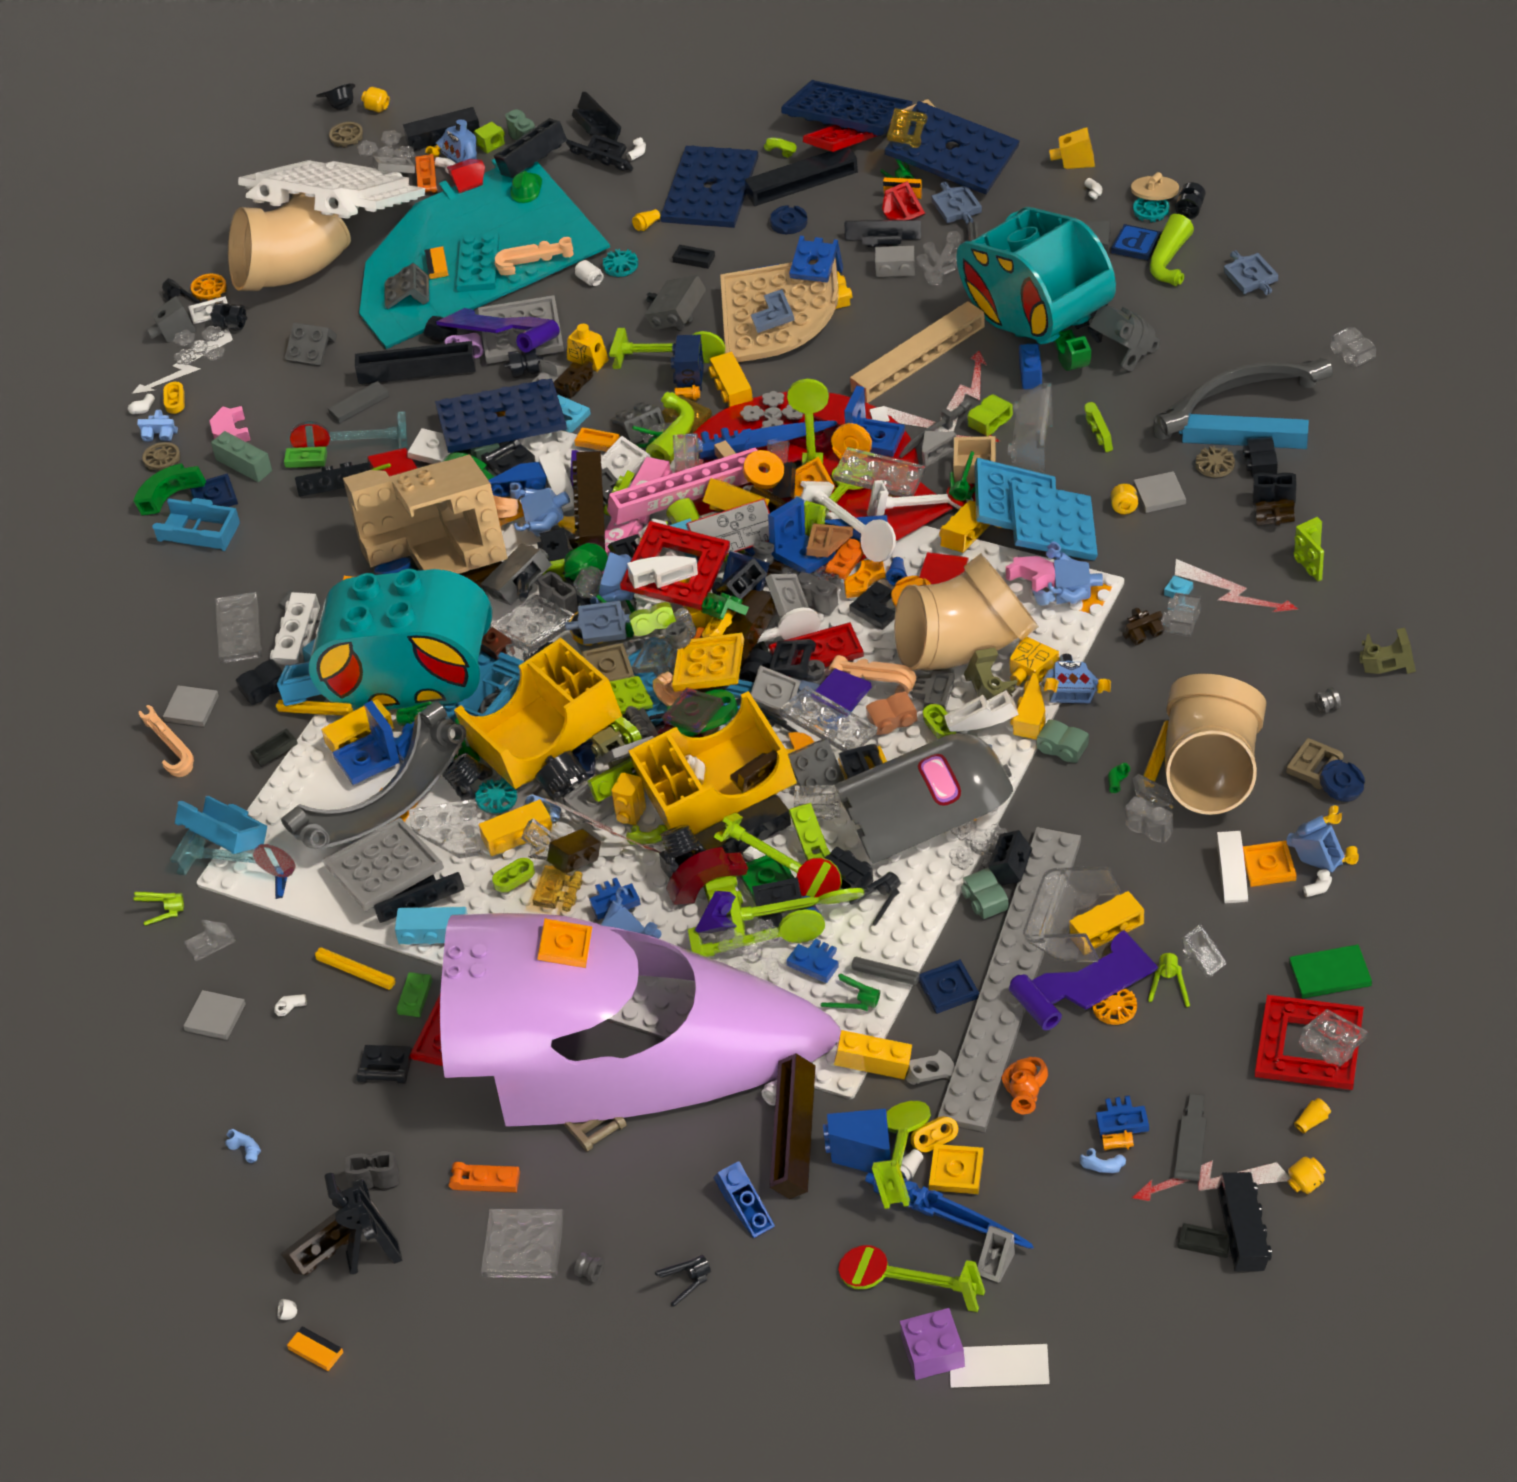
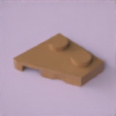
(827, 539)

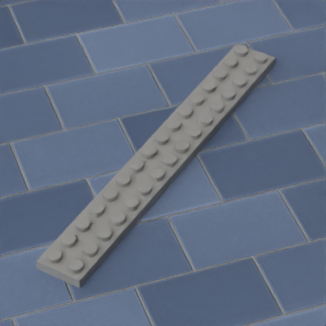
(997, 1012)

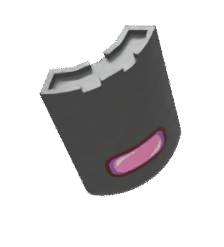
(924, 793)

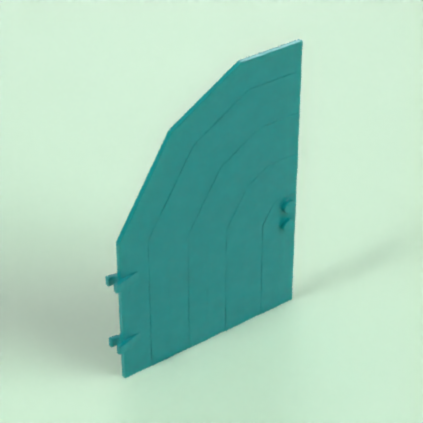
(442, 221)

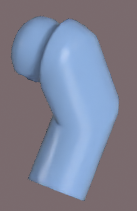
(1043, 597)

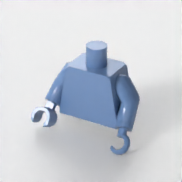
(540, 508)
(612, 577)
(1071, 577)
(623, 919)

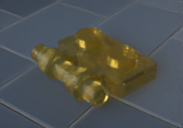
(550, 888)

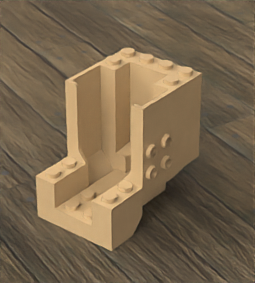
(432, 513)

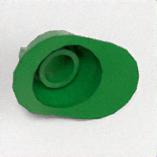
(525, 187)
(584, 556)

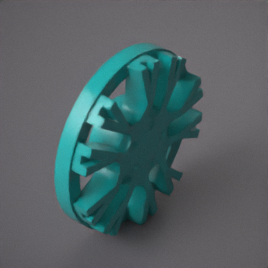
(1150, 209)
(620, 263)
(496, 796)

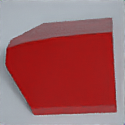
(467, 174)
(901, 203)

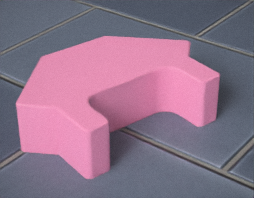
(225, 421)
(1033, 569)

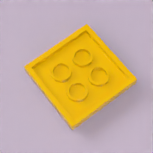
(709, 662)

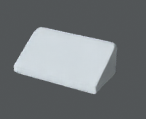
(201, 311)

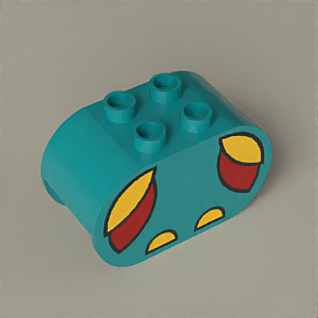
(1037, 274)
(400, 639)

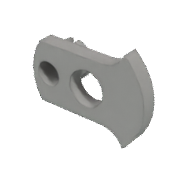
(919, 1072)

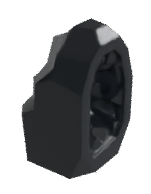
(437, 332)

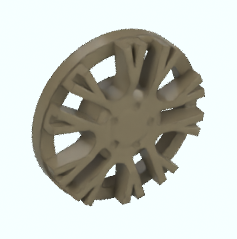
(346, 135)
(162, 457)
(1215, 462)

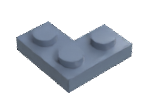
(776, 314)

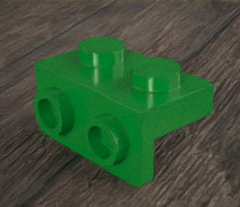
(717, 605)

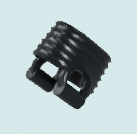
(464, 772)
(679, 842)

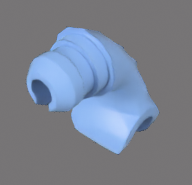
(553, 810)
(239, 1139)
(1093, 1163)

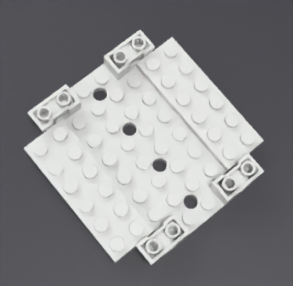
(346, 182)

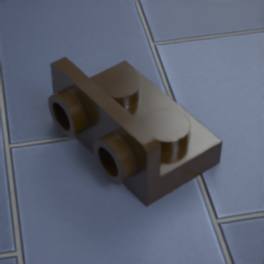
(573, 379)
(754, 771)

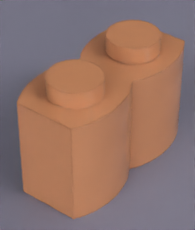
(891, 713)

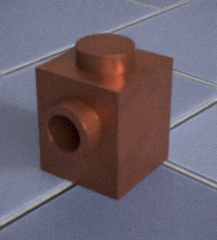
(494, 643)

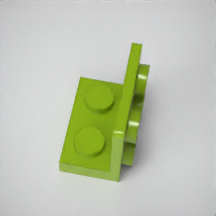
(1308, 547)
(631, 693)

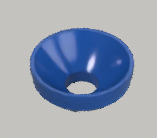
(393, 566)

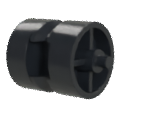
(1190, 200)
(228, 316)
(528, 361)
(755, 659)

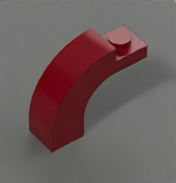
(701, 869)

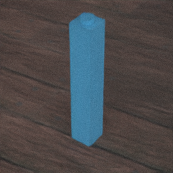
(1236, 430)

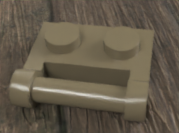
(1308, 759)
(579, 1130)

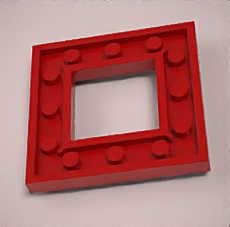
(711, 553)
(1276, 1066)

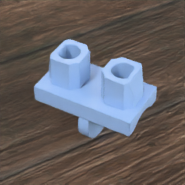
(157, 424)

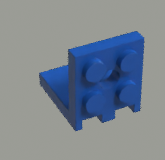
(817, 250)
(891, 432)
(789, 538)
(377, 747)

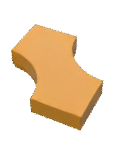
(861, 580)

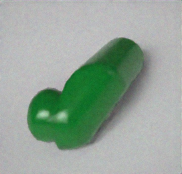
(1116, 775)

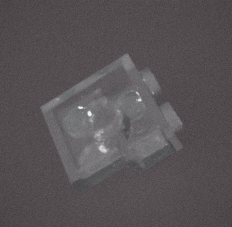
(656, 657)
(1332, 1037)

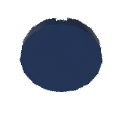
(788, 220)
(1342, 780)

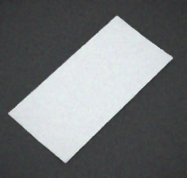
(1002, 1366)

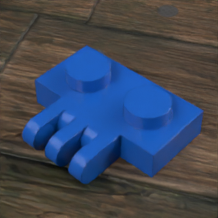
(602, 902)
(814, 960)
(1122, 1118)

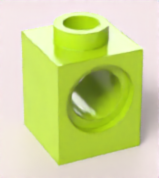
(489, 137)

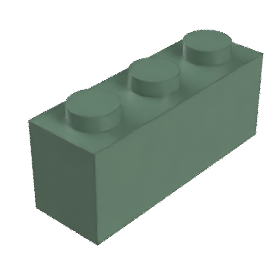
(241, 456)

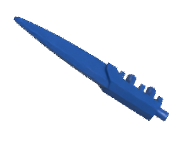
(757, 438)
(934, 1203)

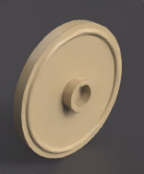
(1155, 187)

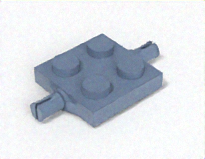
(956, 203)
(1250, 273)
(600, 622)

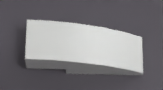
(557, 477)
(661, 570)
(982, 713)
(1232, 867)

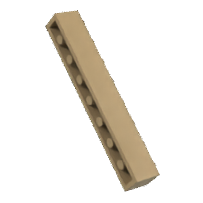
(918, 351)

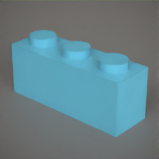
(424, 924)

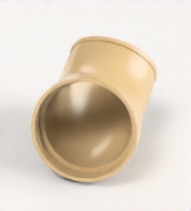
(283, 243)
(953, 619)
(1212, 741)

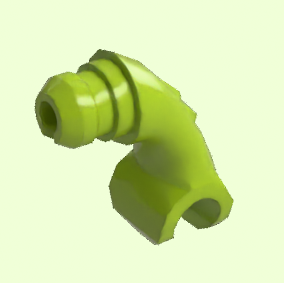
(787, 147)
(645, 837)

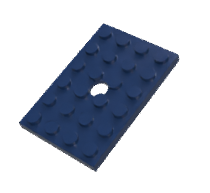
(830, 103)
(974, 164)
(714, 206)
(472, 419)

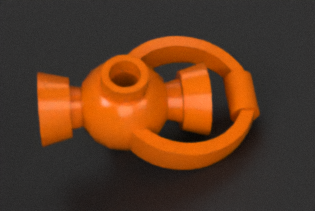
(1025, 1083)

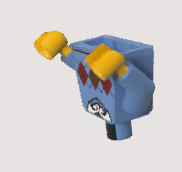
(455, 143)
(1072, 682)
(1318, 844)

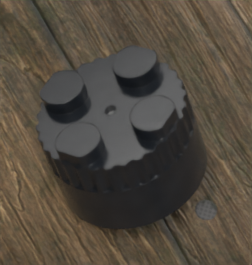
(561, 775)

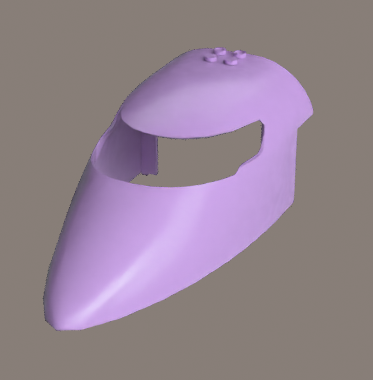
(508, 1007)

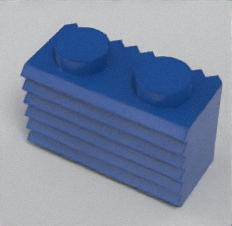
(1030, 365)

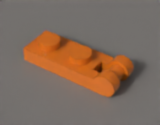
(426, 173)
(845, 559)
(484, 1178)

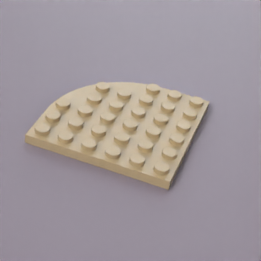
(744, 295)

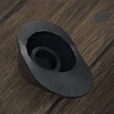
(340, 96)

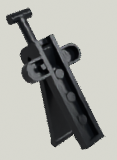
(360, 1214)

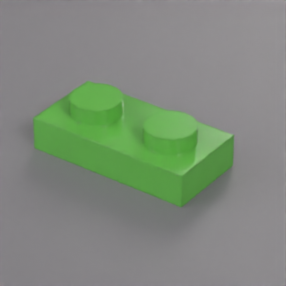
(305, 457)
(414, 994)

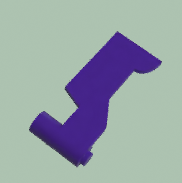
(537, 329)
(1085, 987)

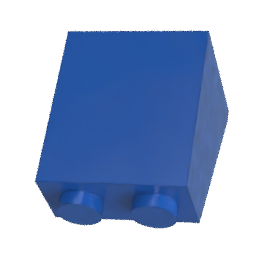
(857, 1138)

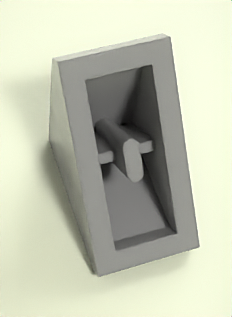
(936, 446)
(996, 1254)

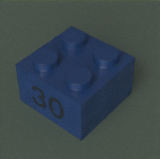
(688, 361)

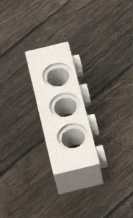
(295, 629)

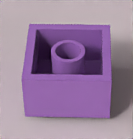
(932, 1343)

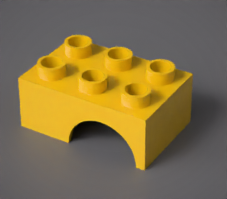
(553, 711)
(676, 789)

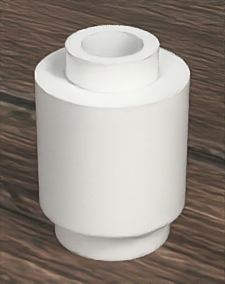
(588, 273)

